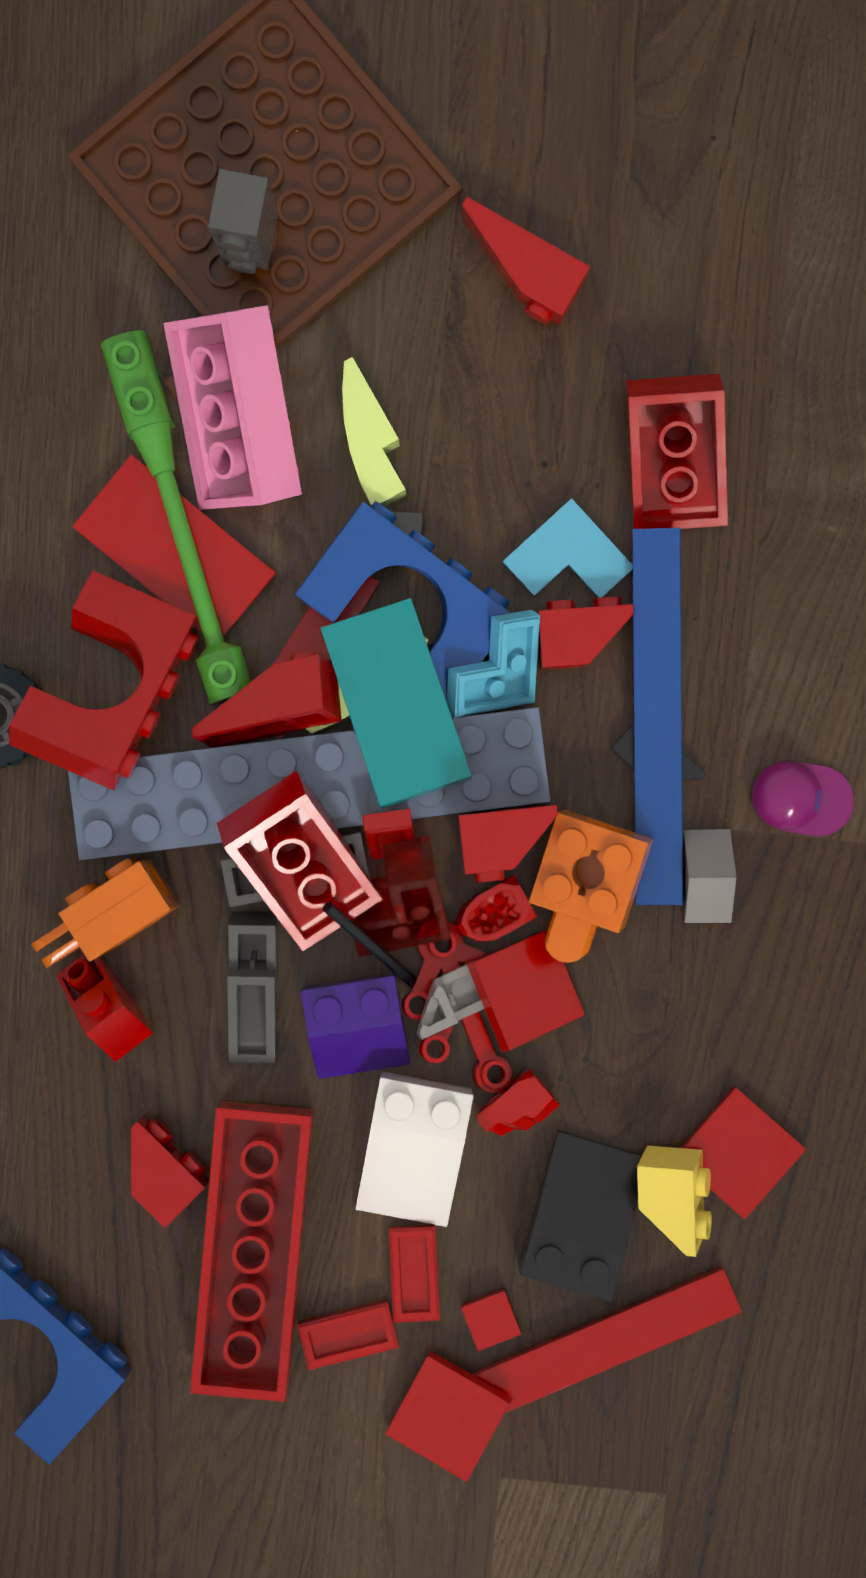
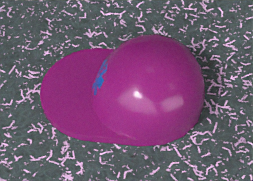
(802, 798)

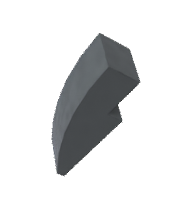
(252, 987)

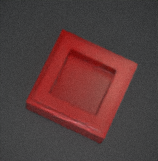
(491, 1319)

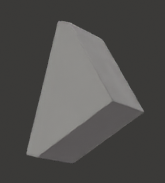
(708, 876)

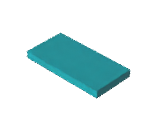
(396, 703)

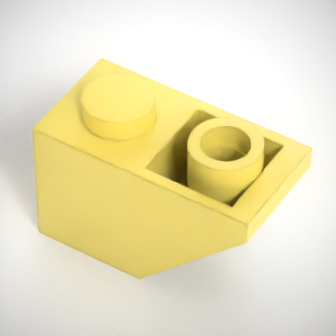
(673, 1194)

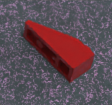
(534, 269)
(278, 701)

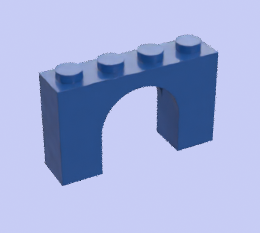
(372, 543)
(86, 1367)

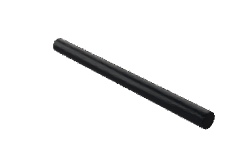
(369, 943)

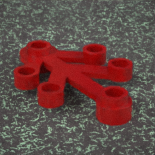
(482, 1047)

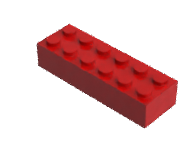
(252, 1251)

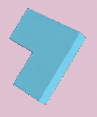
(570, 541)
(507, 676)

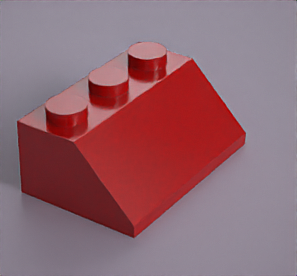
(500, 838)

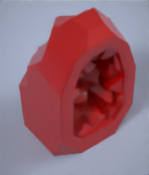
(495, 911)
(518, 1106)

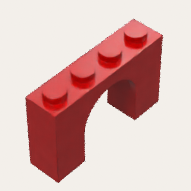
(104, 741)

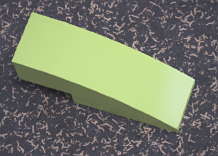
(369, 439)

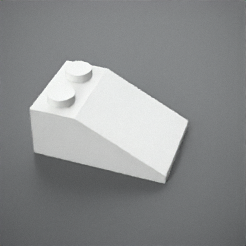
(414, 1148)

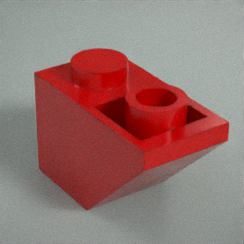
(577, 635)
(103, 1006)
(160, 1174)

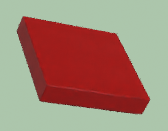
(524, 991)
(743, 1151)
(448, 1416)

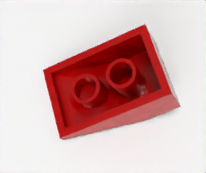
(677, 451)
(297, 860)

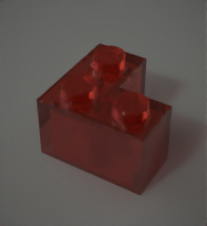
(412, 901)

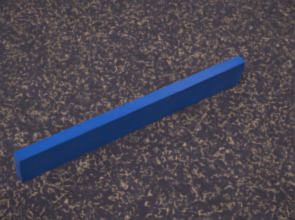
(658, 711)

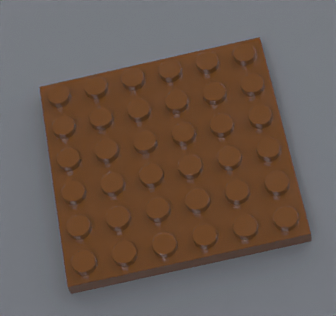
(277, 103)

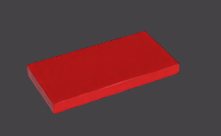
(134, 531)

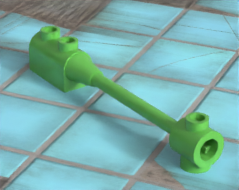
(149, 425)

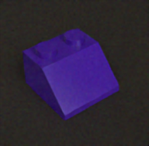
(355, 1025)

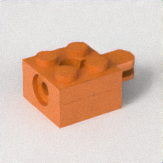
(587, 881)
(111, 913)

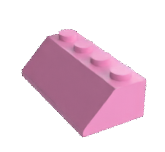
(233, 408)

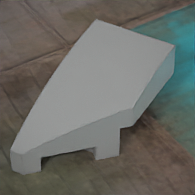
(448, 1001)

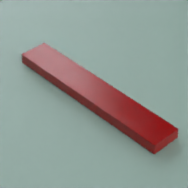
(613, 1339)

